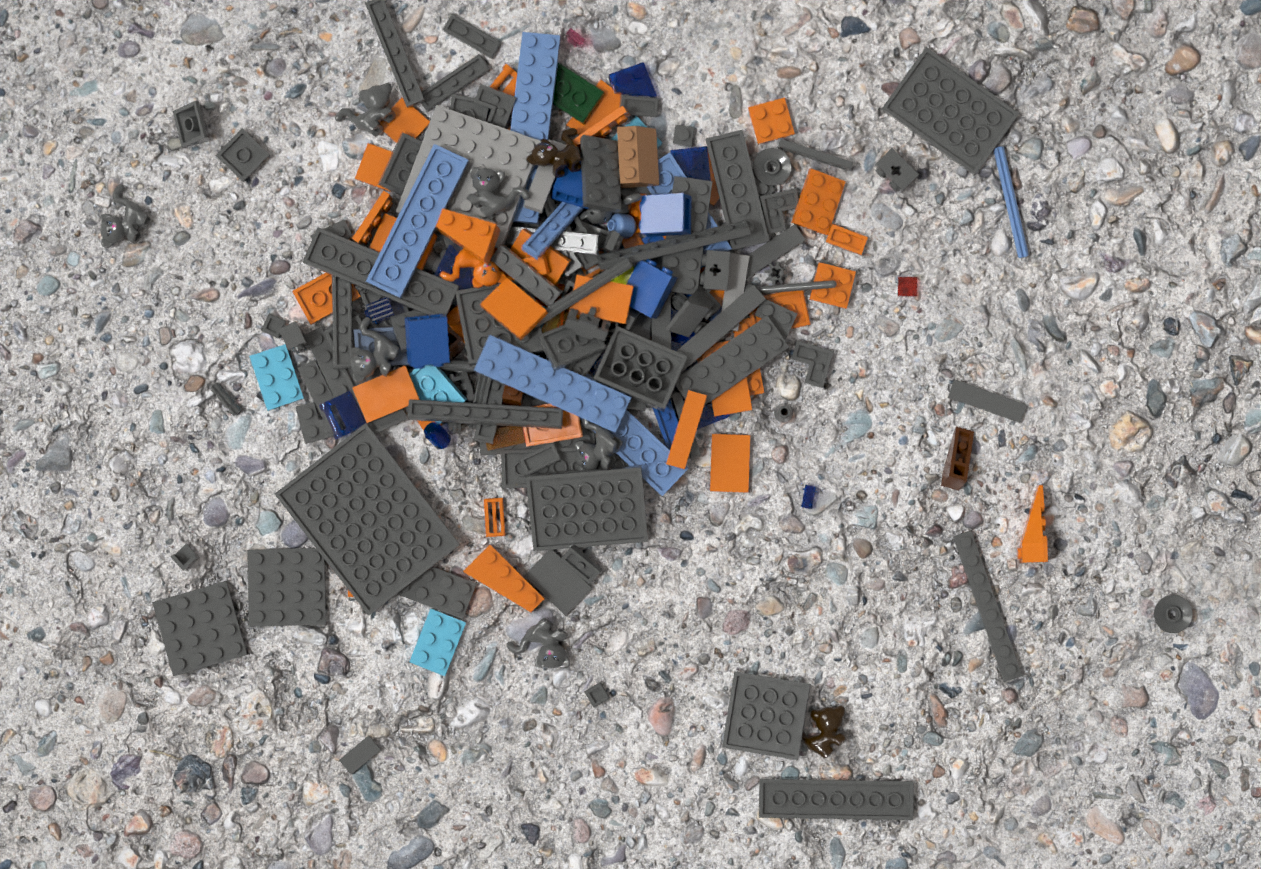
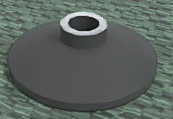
(773, 157)
(1182, 611)

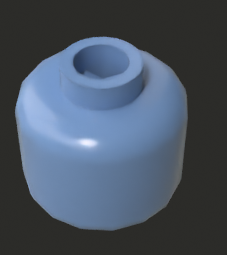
(622, 224)

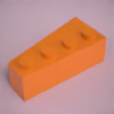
(503, 578)

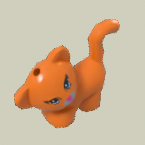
(482, 274)

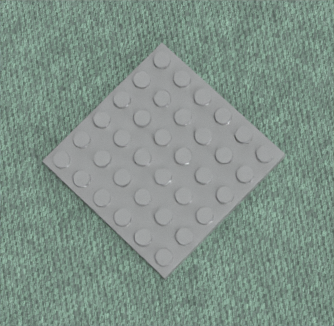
(484, 147)

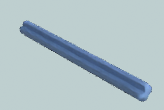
(1011, 203)

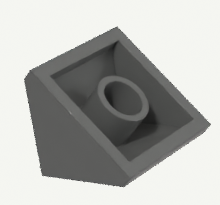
(191, 124)

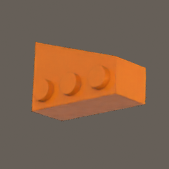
(470, 233)

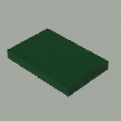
(575, 94)

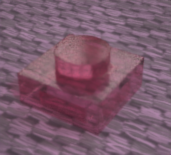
(575, 39)

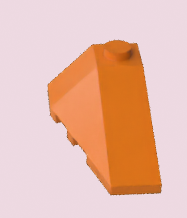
(1033, 542)

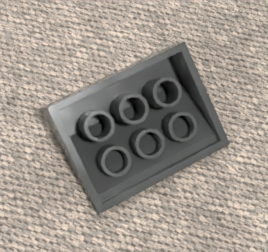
(640, 368)

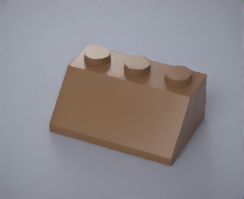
(637, 156)

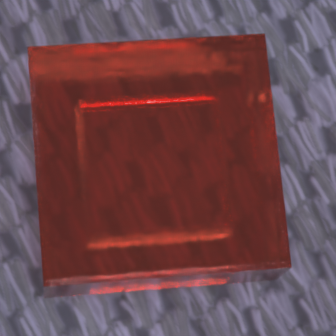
(907, 287)

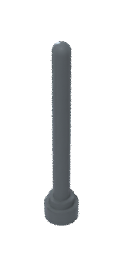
(793, 287)

